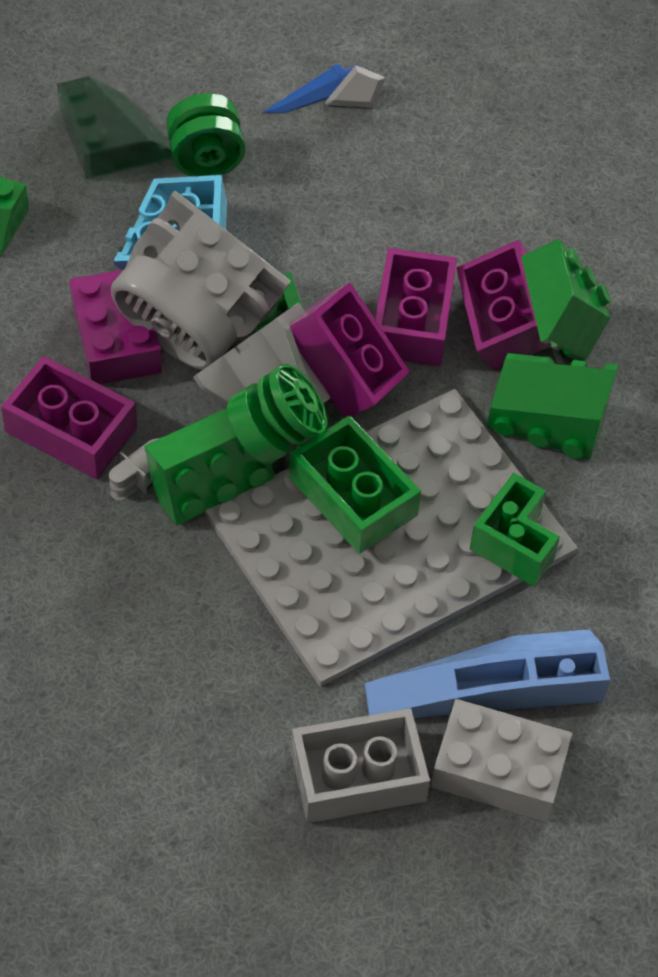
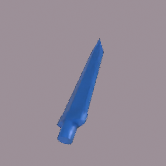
(312, 92)

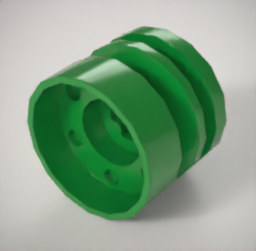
(276, 414)

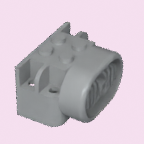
(195, 285)

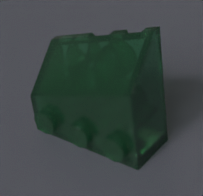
(108, 129)

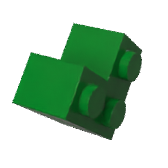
(510, 534)

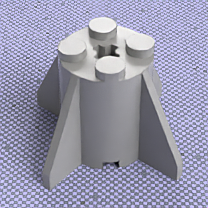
(256, 358)

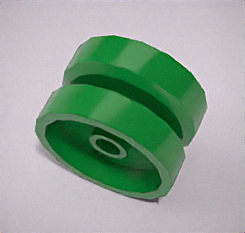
(205, 135)

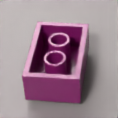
(416, 303)
(500, 305)
(111, 343)
(348, 351)
(69, 417)

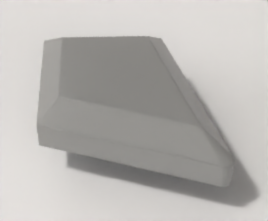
(357, 89)

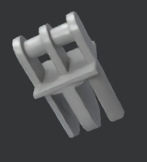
(130, 474)

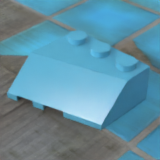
(202, 191)

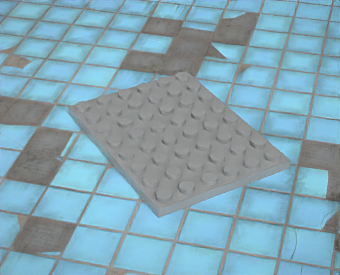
(356, 606)

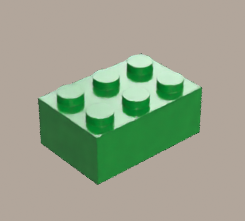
(202, 468)
(354, 484)

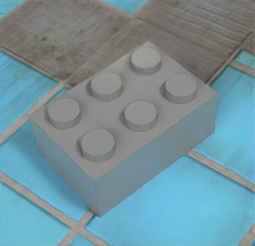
(501, 760)
(359, 765)

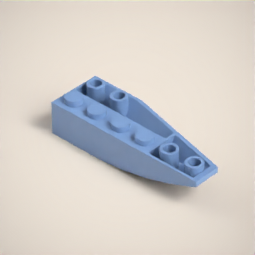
(500, 676)

